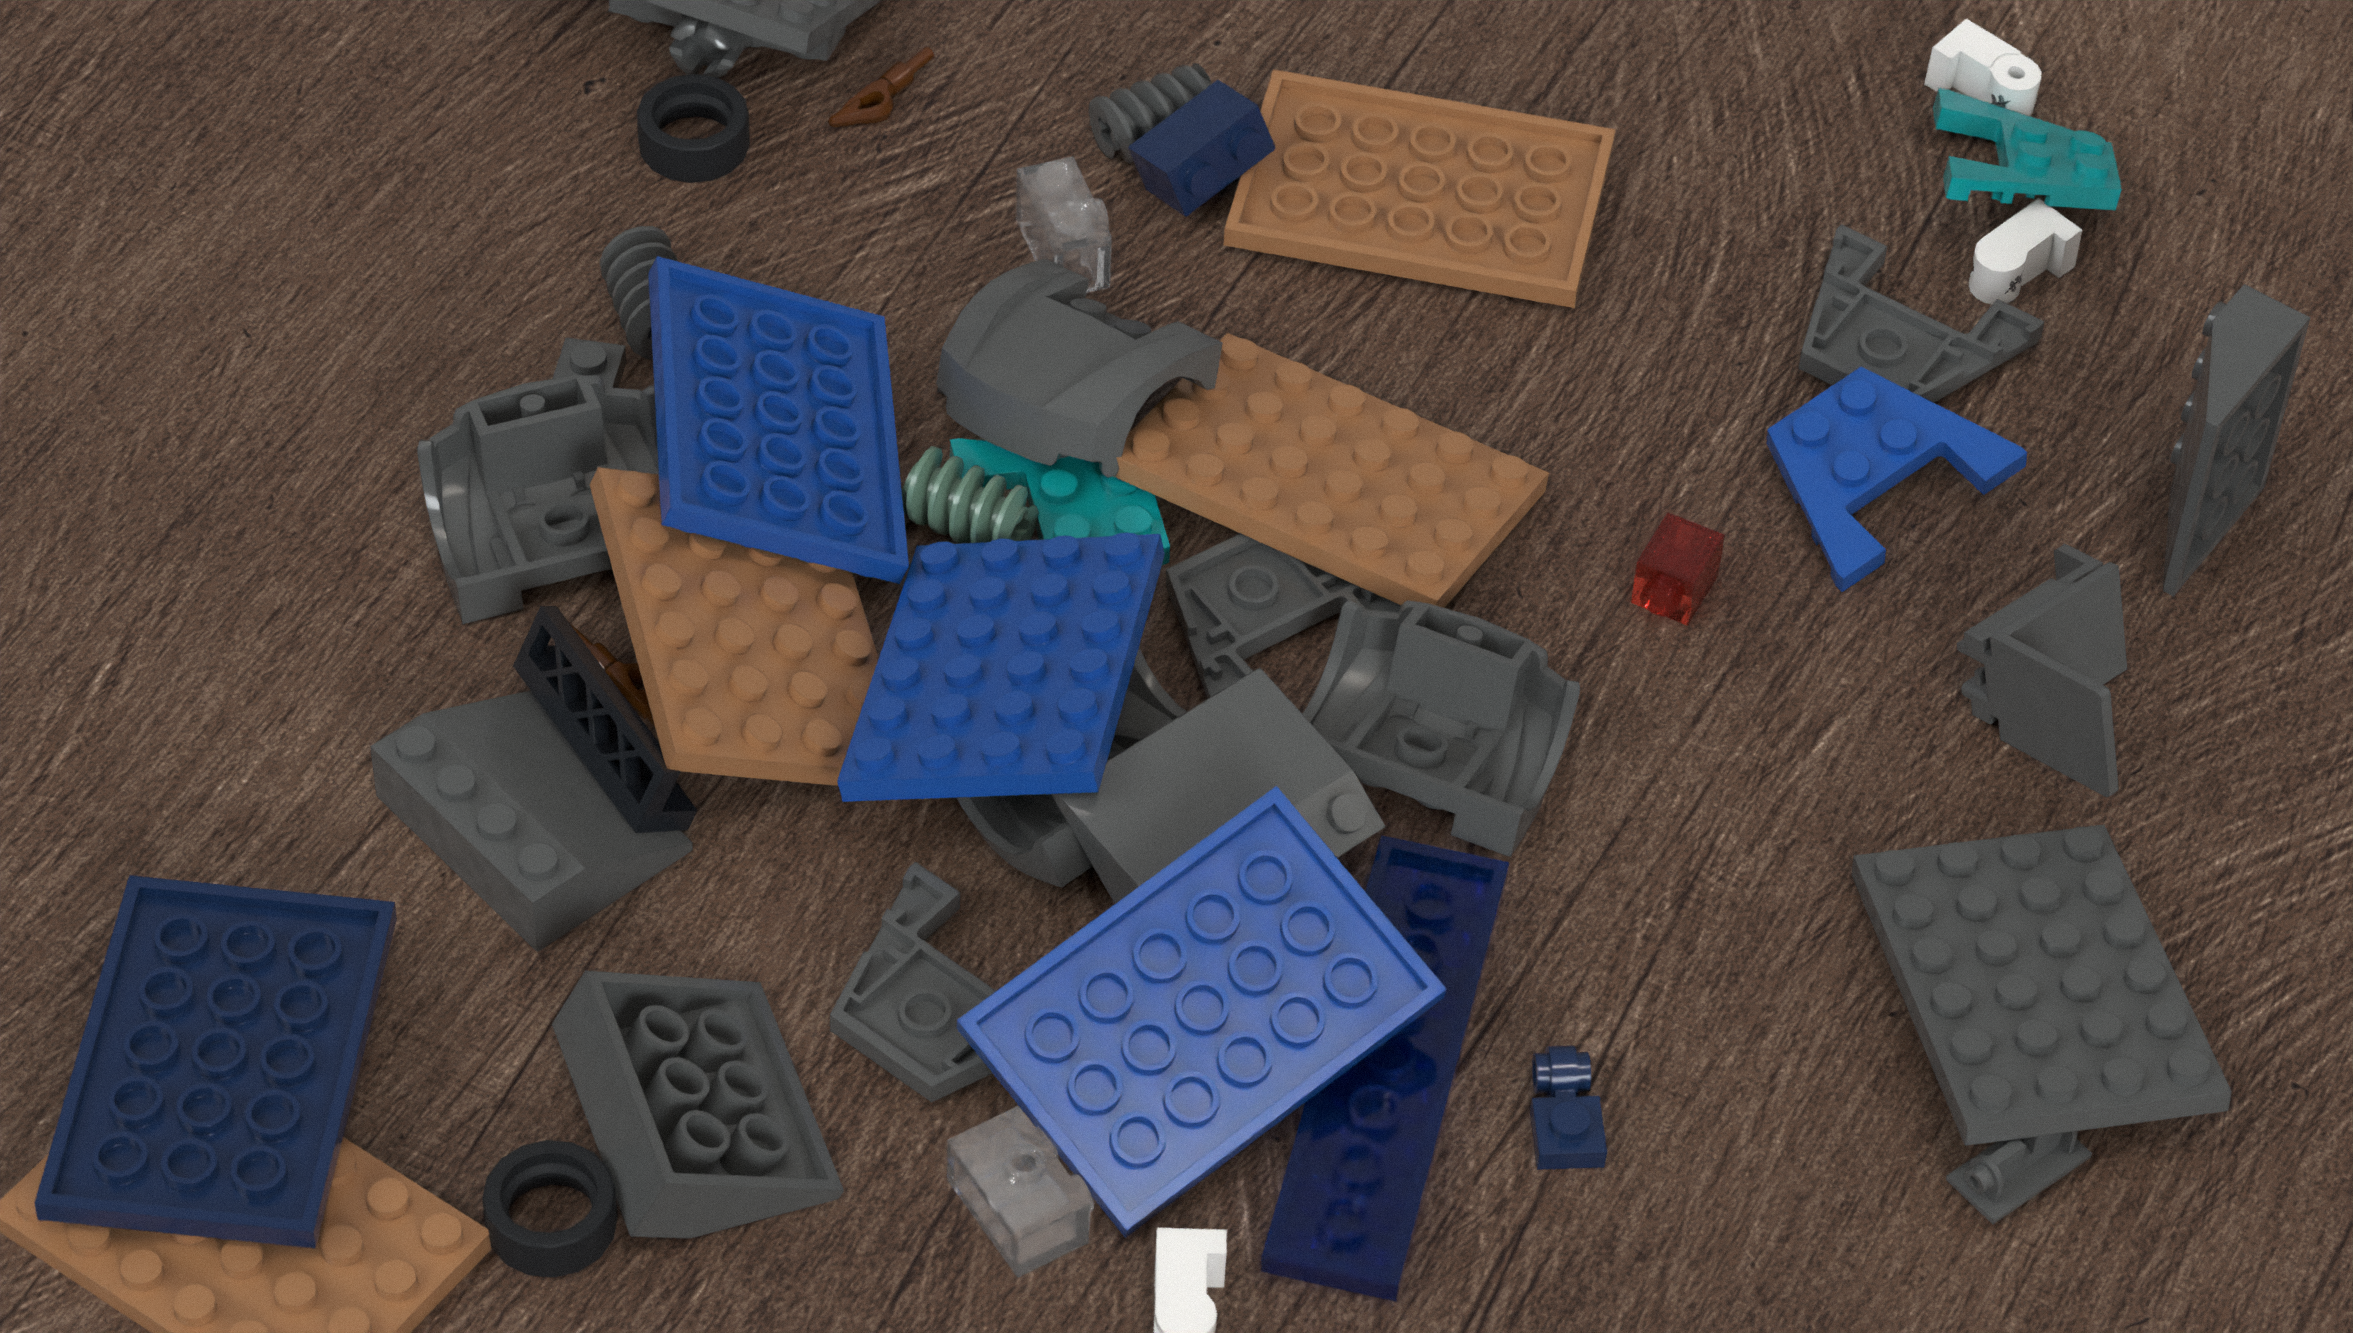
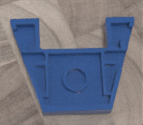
(1862, 443)

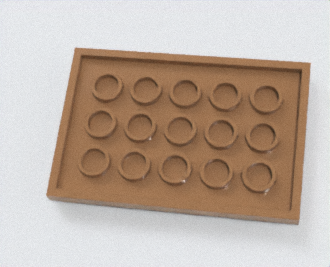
(1423, 189)
(1331, 475)
(739, 648)
(377, 1265)

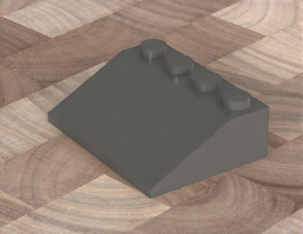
(2230, 424)
(1205, 771)
(516, 814)
(692, 1102)

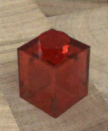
(1677, 569)

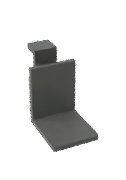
(2050, 667)

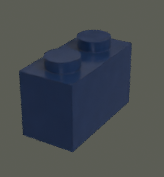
(1202, 147)

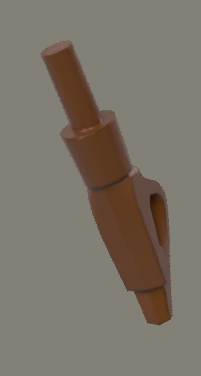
(875, 100)
(623, 675)

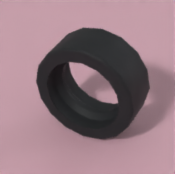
(697, 158)
(539, 1166)

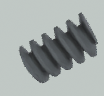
(1134, 112)
(626, 270)

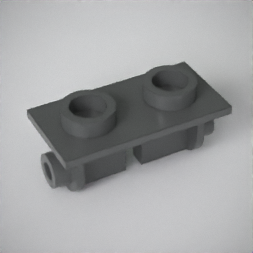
(2016, 1171)

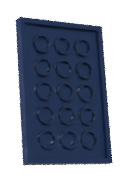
(218, 1062)

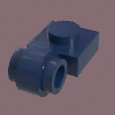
(1565, 1125)

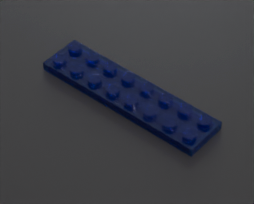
(1375, 1129)

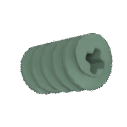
(962, 504)

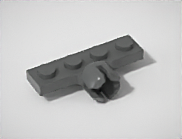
(707, 44)

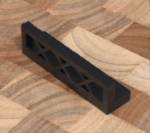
(601, 726)

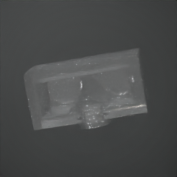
(1064, 220)
(1019, 1190)

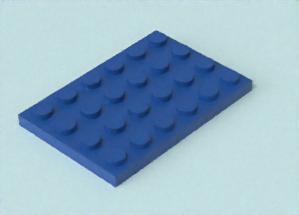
(775, 421)
(1003, 669)
(1201, 1010)

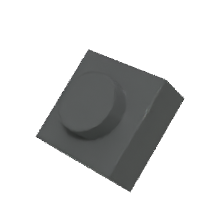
(592, 358)

